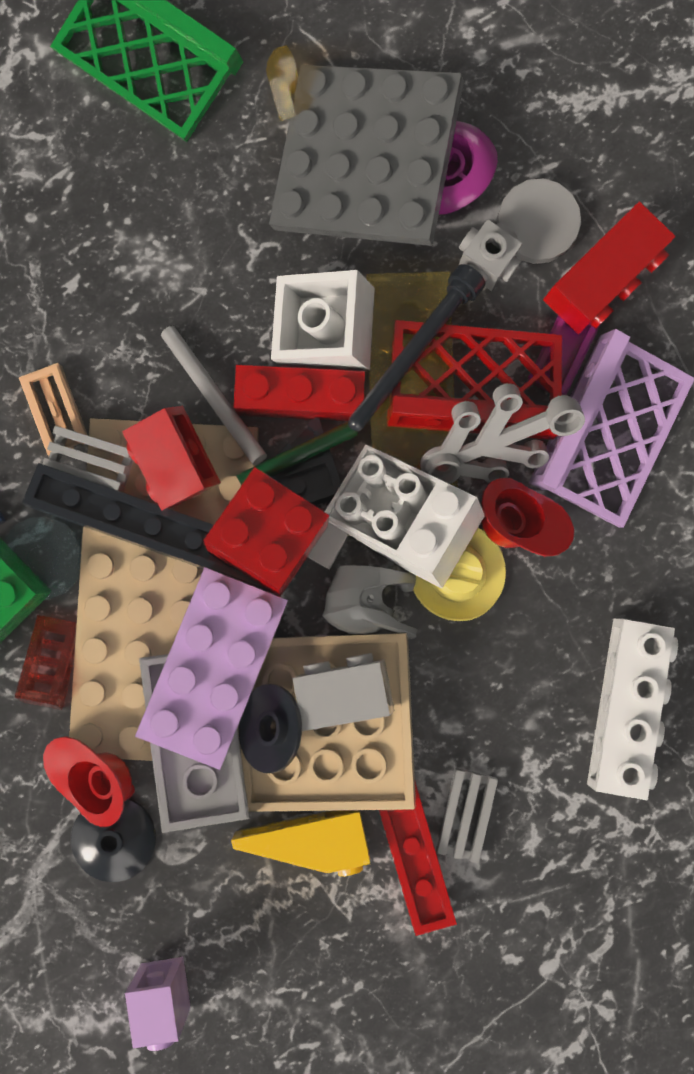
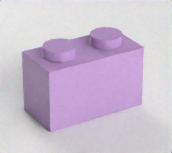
(158, 1004)

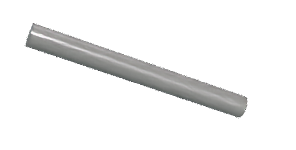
(213, 395)

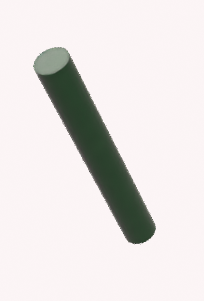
(303, 451)

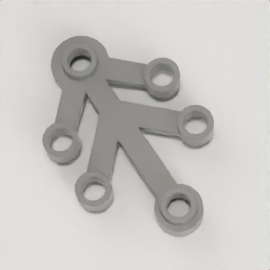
(452, 459)

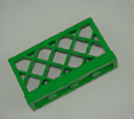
(175, 27)

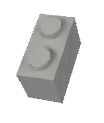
(343, 693)

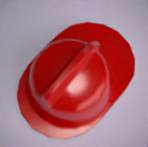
(525, 519)
(89, 780)

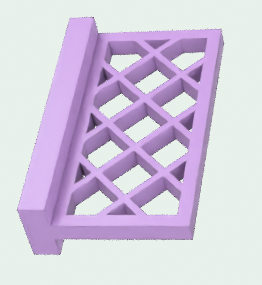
(590, 392)

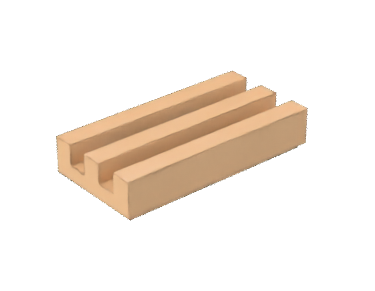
(67, 397)

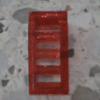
(29, 675)

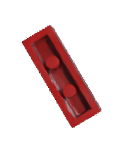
(610, 269)
(297, 392)

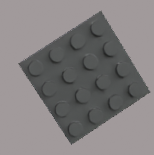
(367, 153)

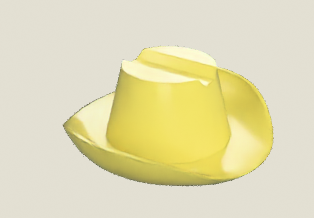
(472, 584)

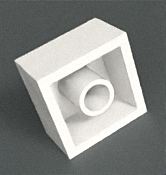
(323, 321)

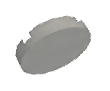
(543, 219)

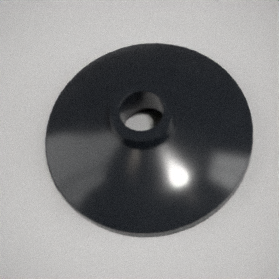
(270, 729)
(134, 849)

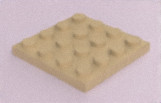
(343, 764)

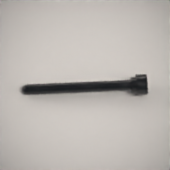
(463, 286)

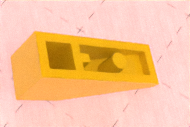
(316, 841)

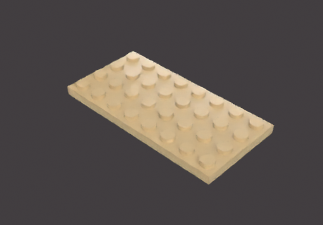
(135, 598)

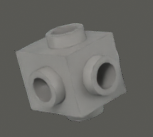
(500, 241)

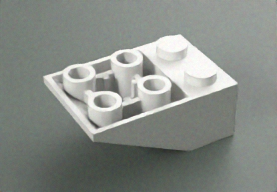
(405, 515)

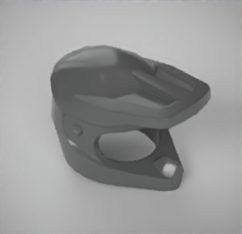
(356, 600)

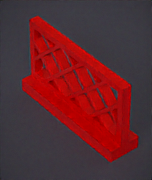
(435, 411)

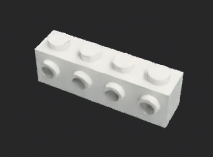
(632, 709)

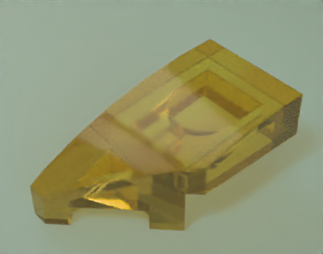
(282, 80)

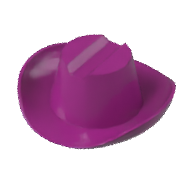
(469, 168)

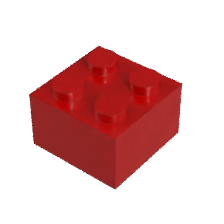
(266, 532)

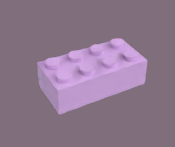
(211, 668)

